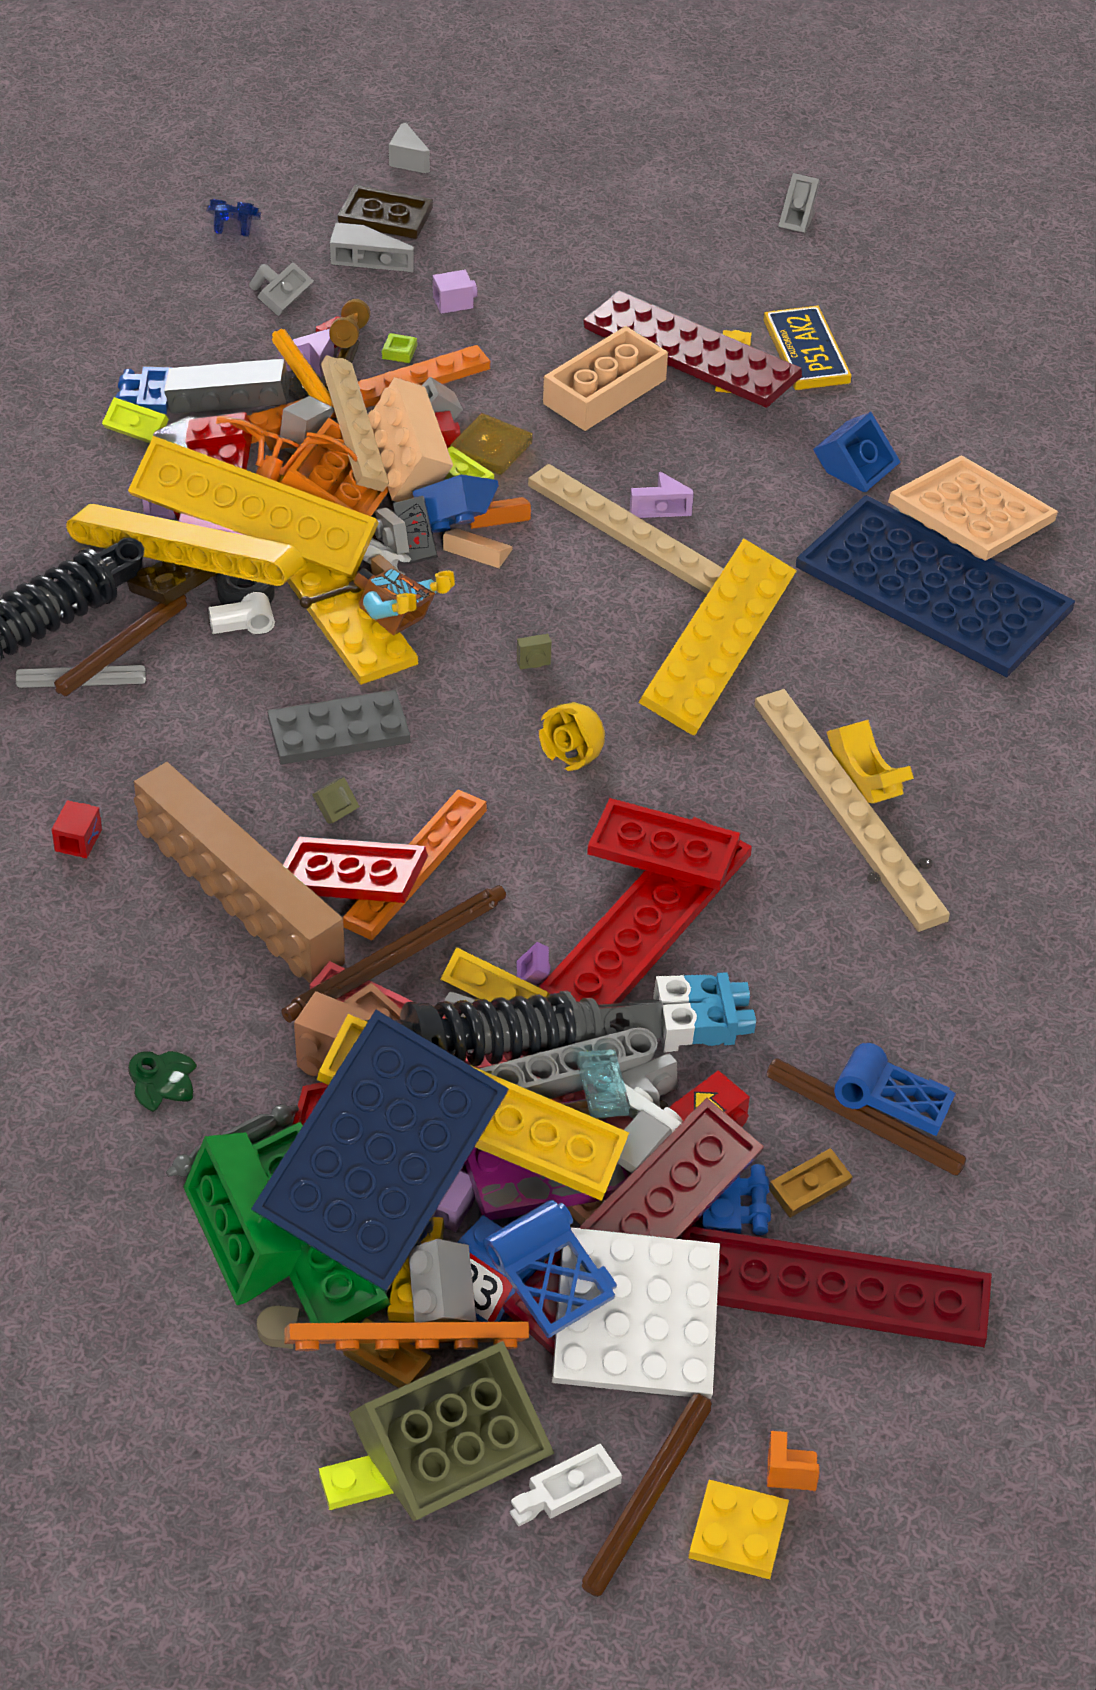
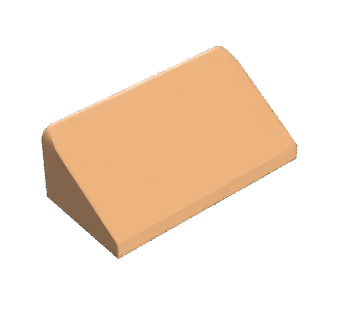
(476, 547)

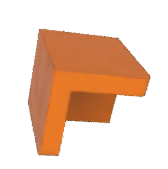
(790, 1467)

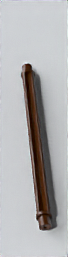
(399, 949)

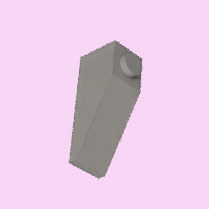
(368, 248)

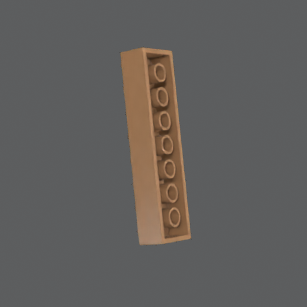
(239, 872)

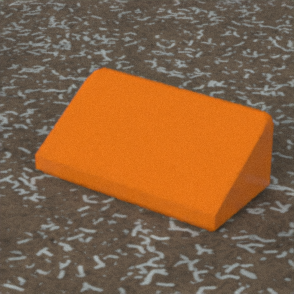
(504, 512)

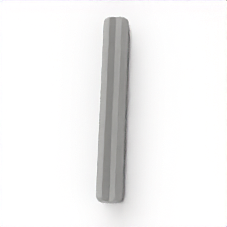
(109, 676)

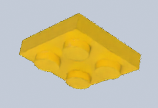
(739, 1529)

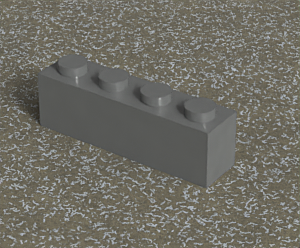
(227, 386)

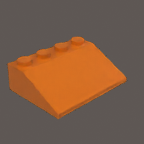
(330, 475)

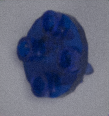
(243, 212)

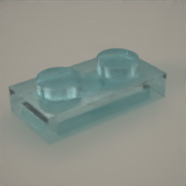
(603, 1083)

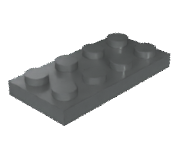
(338, 727)

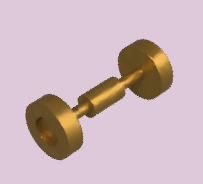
(345, 330)

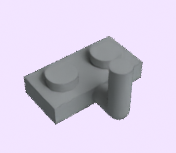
(283, 288)

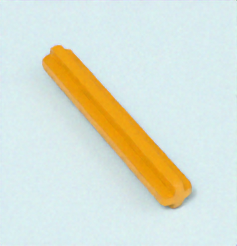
(301, 367)

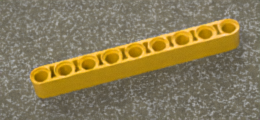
(188, 544)

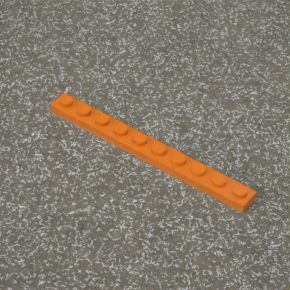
(442, 369)

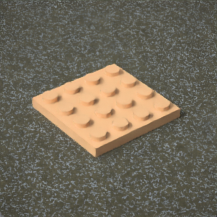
(972, 507)

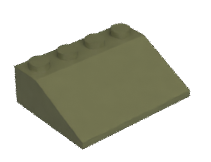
(452, 1431)

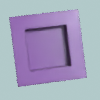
(534, 964)

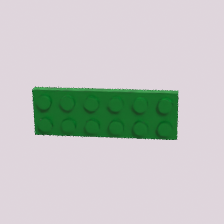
(323, 1286)

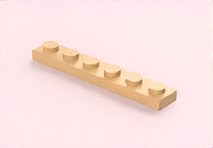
(354, 423)

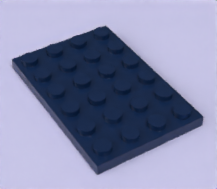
(380, 1150)

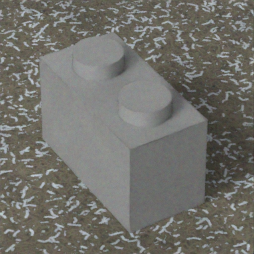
(442, 1282)

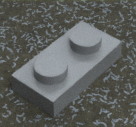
(391, 531)

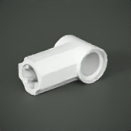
(251, 614)

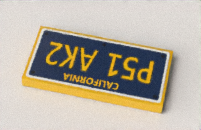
(806, 341)

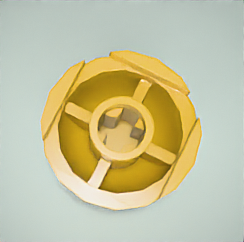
(571, 728)

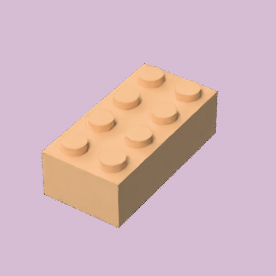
(605, 378)
(409, 439)

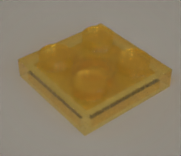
(493, 443)

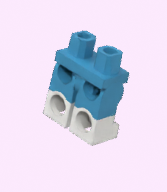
(703, 1010)

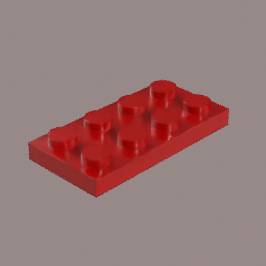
(664, 843)
(356, 868)

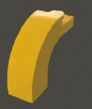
(861, 760)

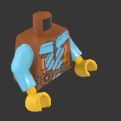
(398, 600)

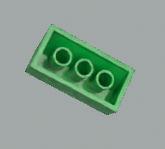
(222, 1192)

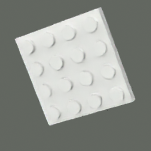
(656, 1328)

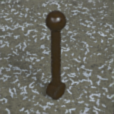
(306, 602)

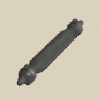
(255, 1128)

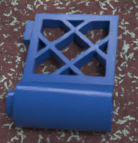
(870, 1078)
(535, 1238)

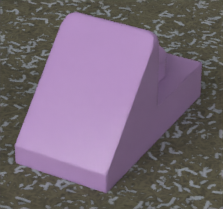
(314, 349)
(666, 500)

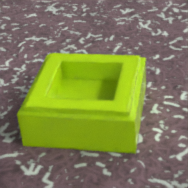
(399, 348)

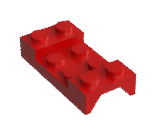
(219, 440)

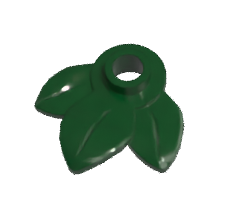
(166, 1079)

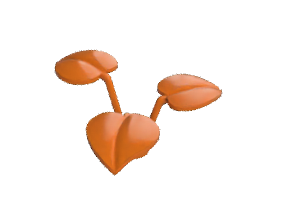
(271, 466)

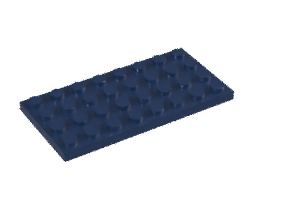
(935, 585)

